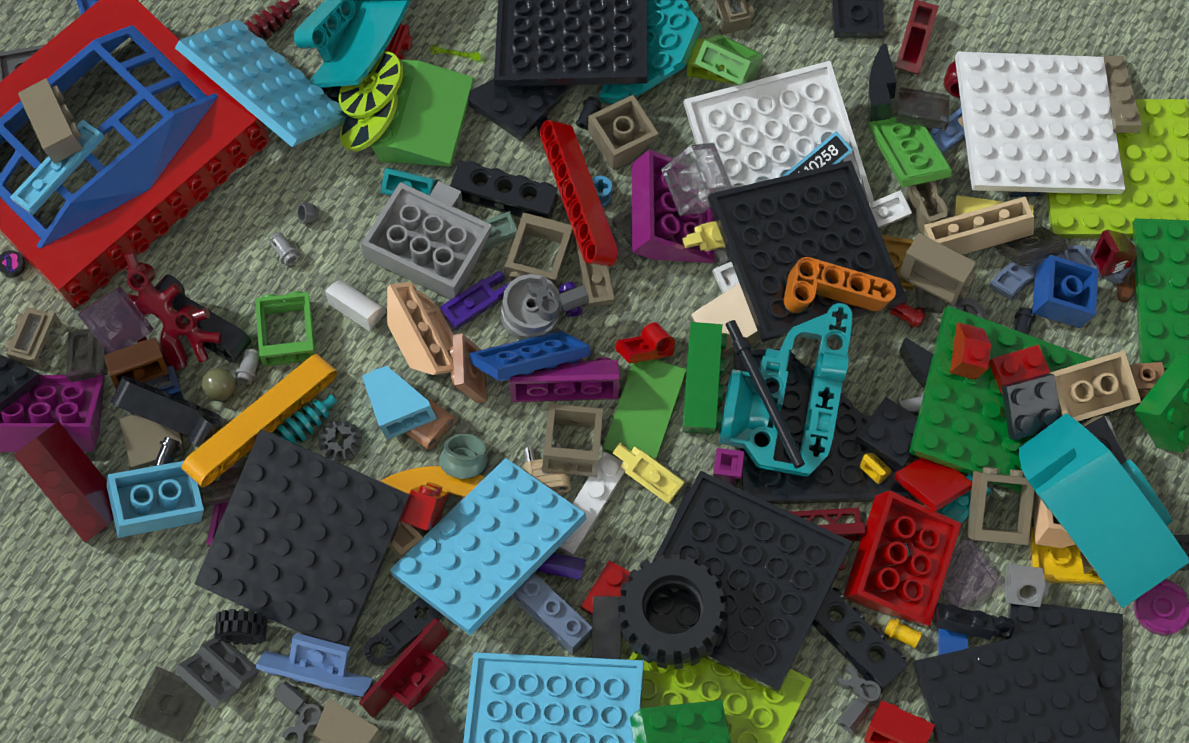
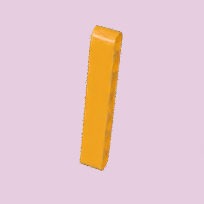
(266, 413)

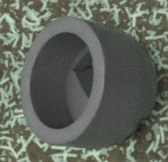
(307, 213)

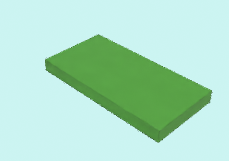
(909, 152)
(645, 407)

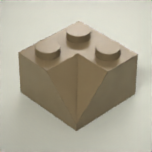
(622, 131)
(343, 726)

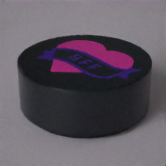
(11, 264)

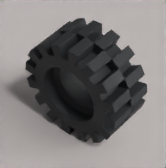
(241, 627)

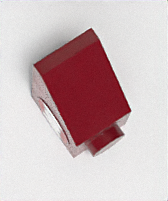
(1113, 253)

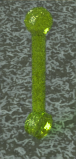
(435, 49)

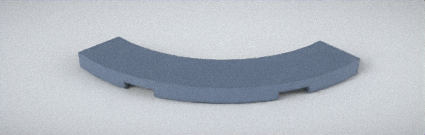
(1015, 277)

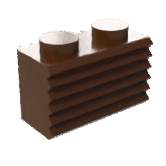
(137, 361)

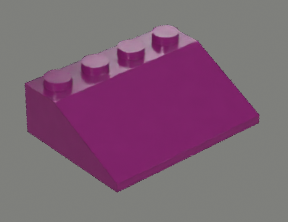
(655, 218)
(54, 399)

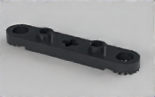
(400, 632)

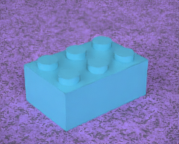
(153, 499)

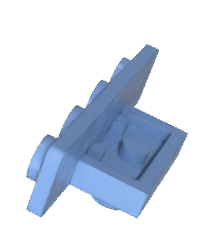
(316, 663)

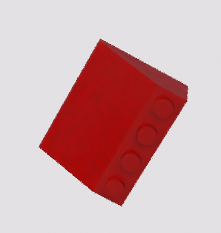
(882, 571)

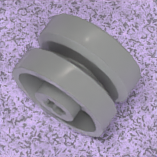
(520, 310)

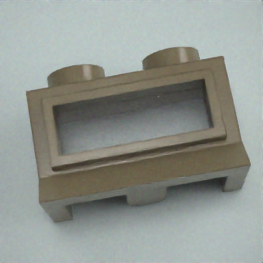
(735, 15)
(31, 337)

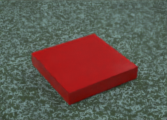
(933, 483)

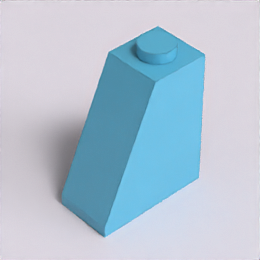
(396, 403)

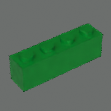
(702, 378)

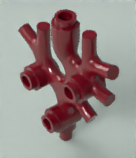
(174, 323)

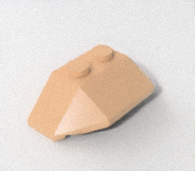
(419, 329)

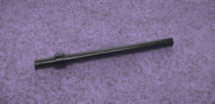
(742, 347)

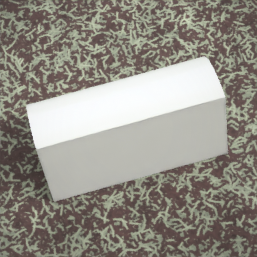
(354, 304)

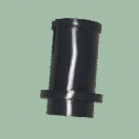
(591, 106)
(1024, 320)
(167, 451)

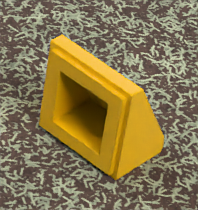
(875, 468)

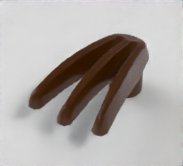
(1124, 290)

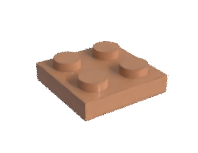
(465, 375)

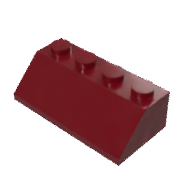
(68, 480)

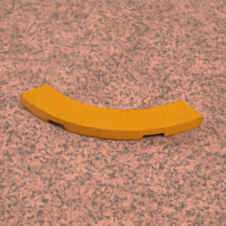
(419, 476)

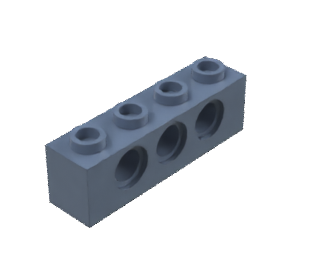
(553, 614)

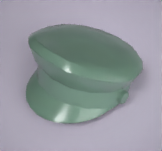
(463, 456)

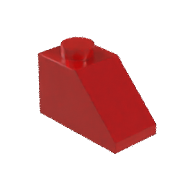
(970, 351)

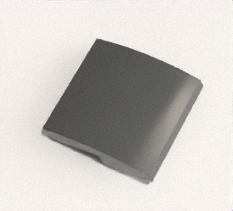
(217, 671)

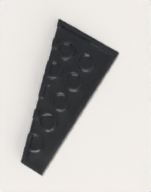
(516, 107)

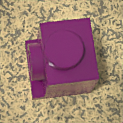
(728, 465)

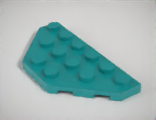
(670, 40)

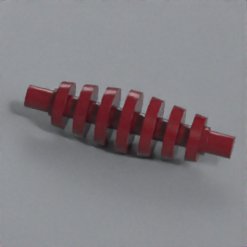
(269, 19)

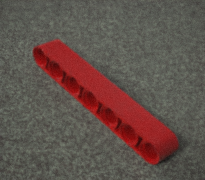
(578, 194)

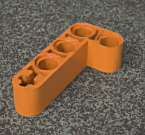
(872, 291)

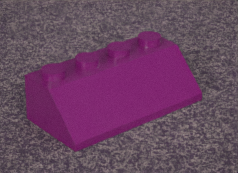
(568, 382)

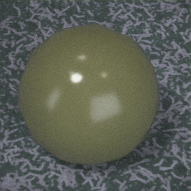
(218, 384)

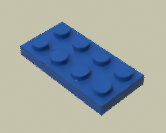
(529, 355)

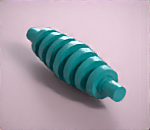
(320, 408)

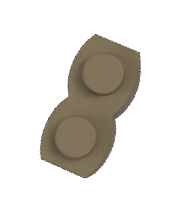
(925, 204)

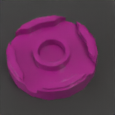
(1155, 614)

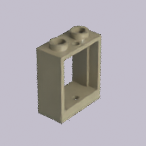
(543, 229)
(937, 269)
(559, 459)
(977, 505)

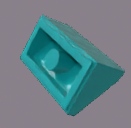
(393, 177)

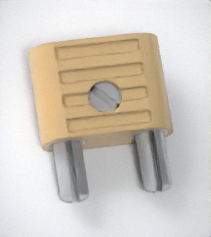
(555, 481)

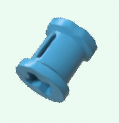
(603, 184)

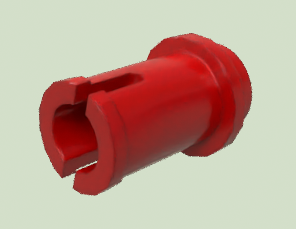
(909, 315)

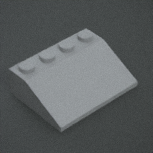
(426, 241)

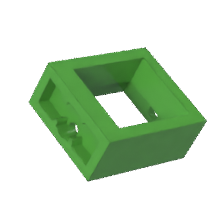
(739, 60)
(287, 352)

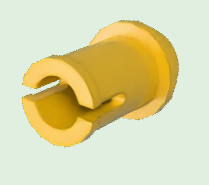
(902, 633)

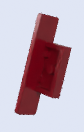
(410, 674)

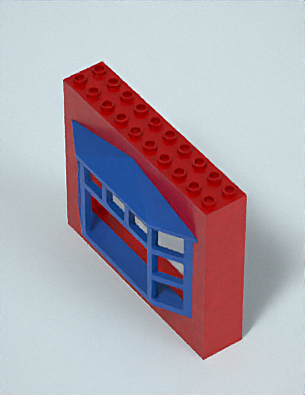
(147, 183)

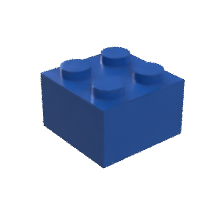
(1065, 291)

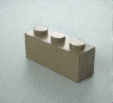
(51, 120)

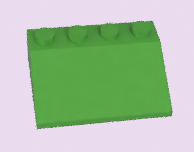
(426, 116)

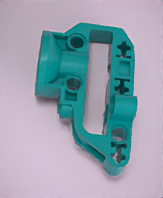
(747, 416)

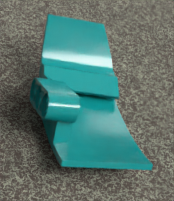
(349, 37)
(1103, 508)

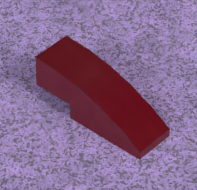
(916, 37)

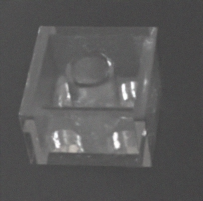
(695, 176)

